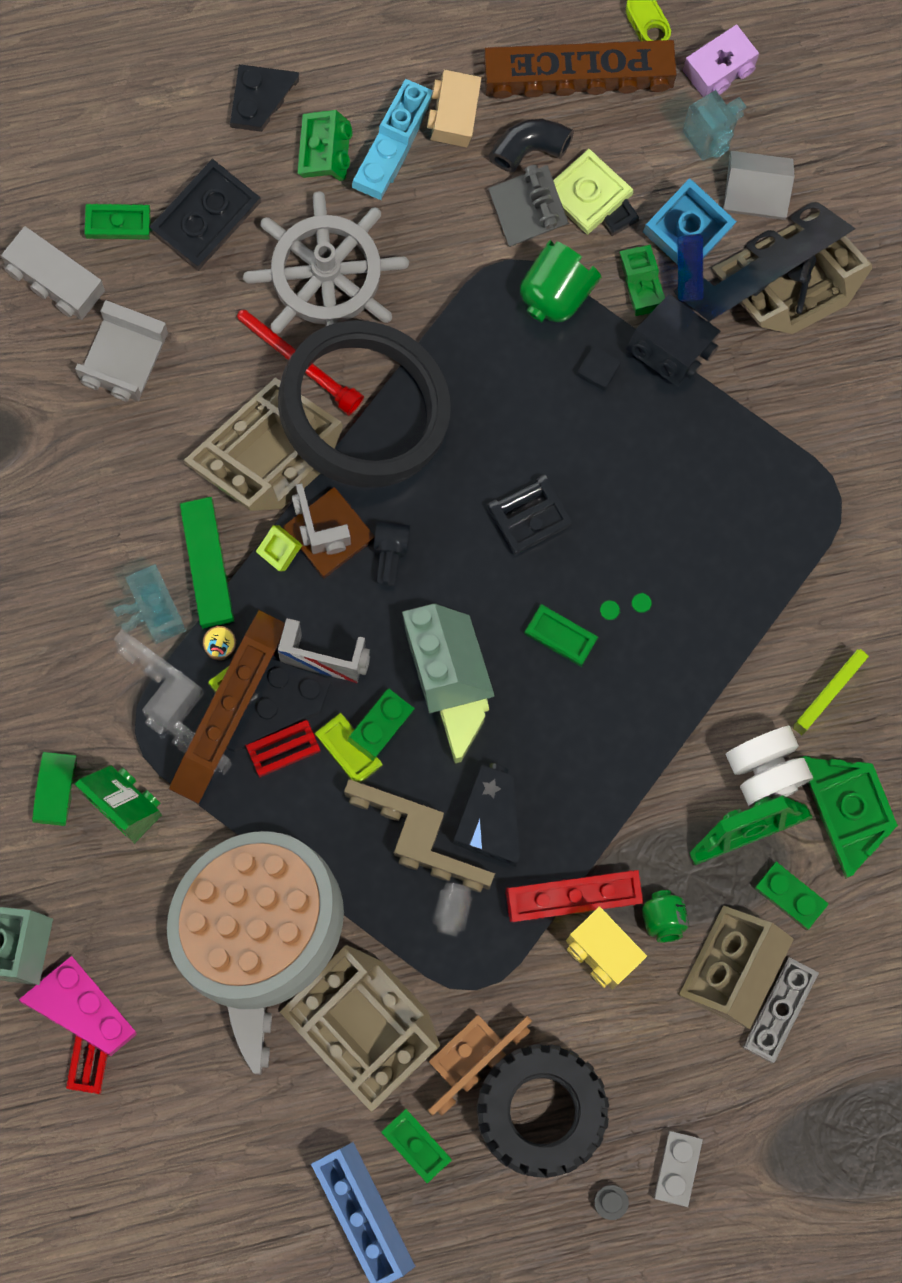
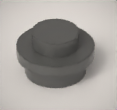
(611, 1202)

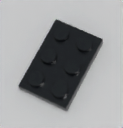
(205, 214)

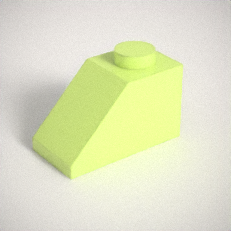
(463, 725)

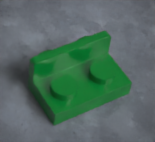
(324, 145)

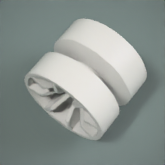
(766, 759)

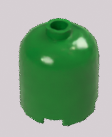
(557, 283)

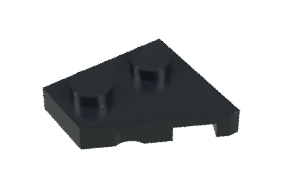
(258, 95)

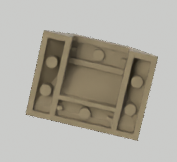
(834, 282)
(253, 455)
(363, 1025)

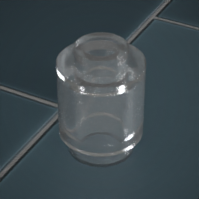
(452, 909)

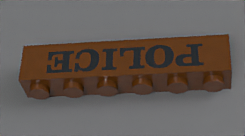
(579, 68)

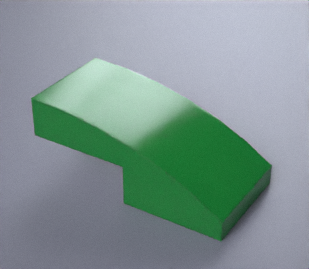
(642, 279)
(54, 789)

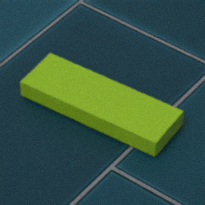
(830, 691)

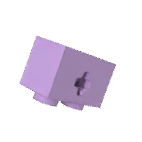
(728, 48)

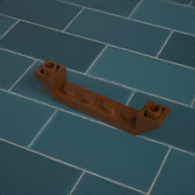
(227, 707)

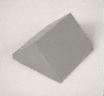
(759, 185)

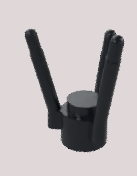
(803, 274)

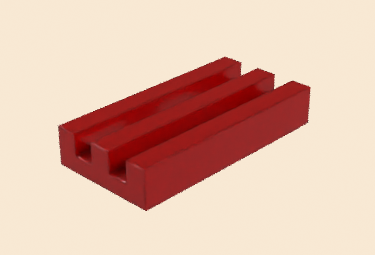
(309, 737)
(84, 1087)

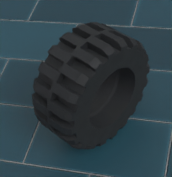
(589, 1103)

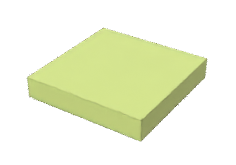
(590, 191)

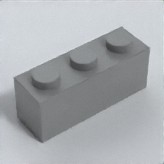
(52, 274)

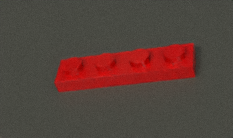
(574, 895)

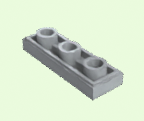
(770, 1028)

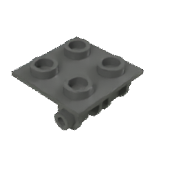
(528, 205)

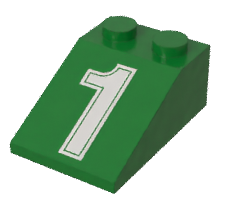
(120, 801)

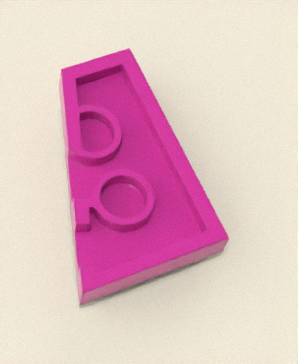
(79, 1006)

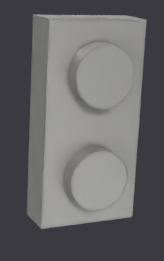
(678, 1169)

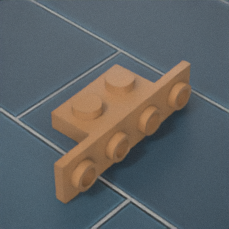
(468, 1054)

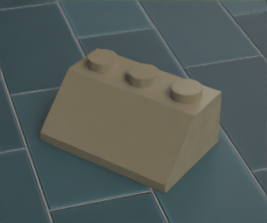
(737, 966)

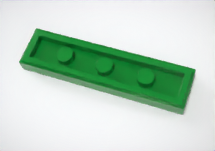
(206, 562)

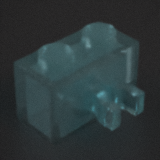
(712, 124)
(154, 605)

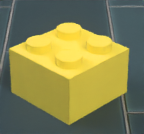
(604, 949)

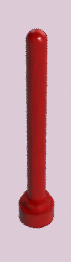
(347, 398)

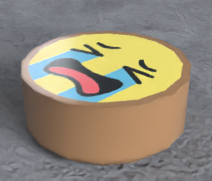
(219, 643)

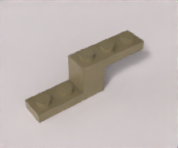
(418, 836)

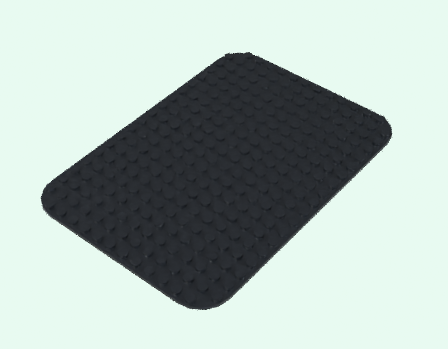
(665, 500)

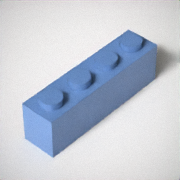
(363, 1215)

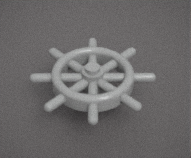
(325, 267)

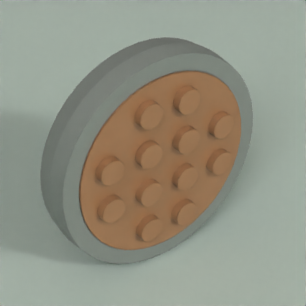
(255, 920)

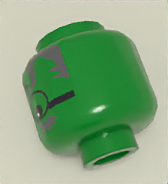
(665, 916)

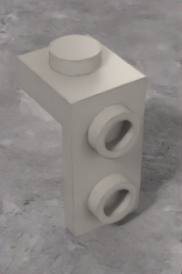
(328, 540)

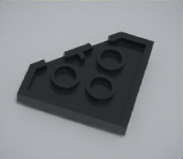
(279, 701)

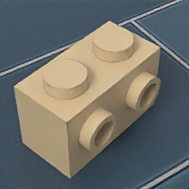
(455, 108)

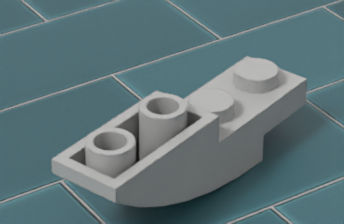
(249, 1031)

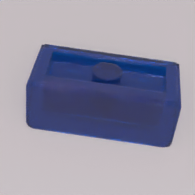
(690, 268)

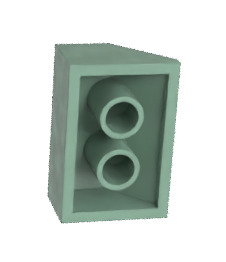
(446, 657)

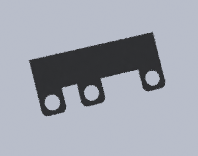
(772, 261)

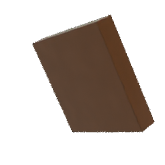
(327, 513)

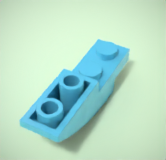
(393, 140)

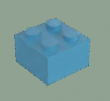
(688, 213)

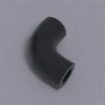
(529, 137)

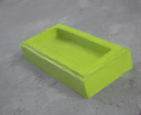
(352, 761)

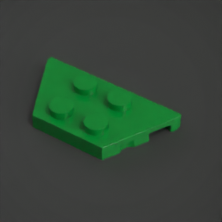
(851, 809)
(746, 827)

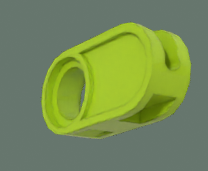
(647, 15)

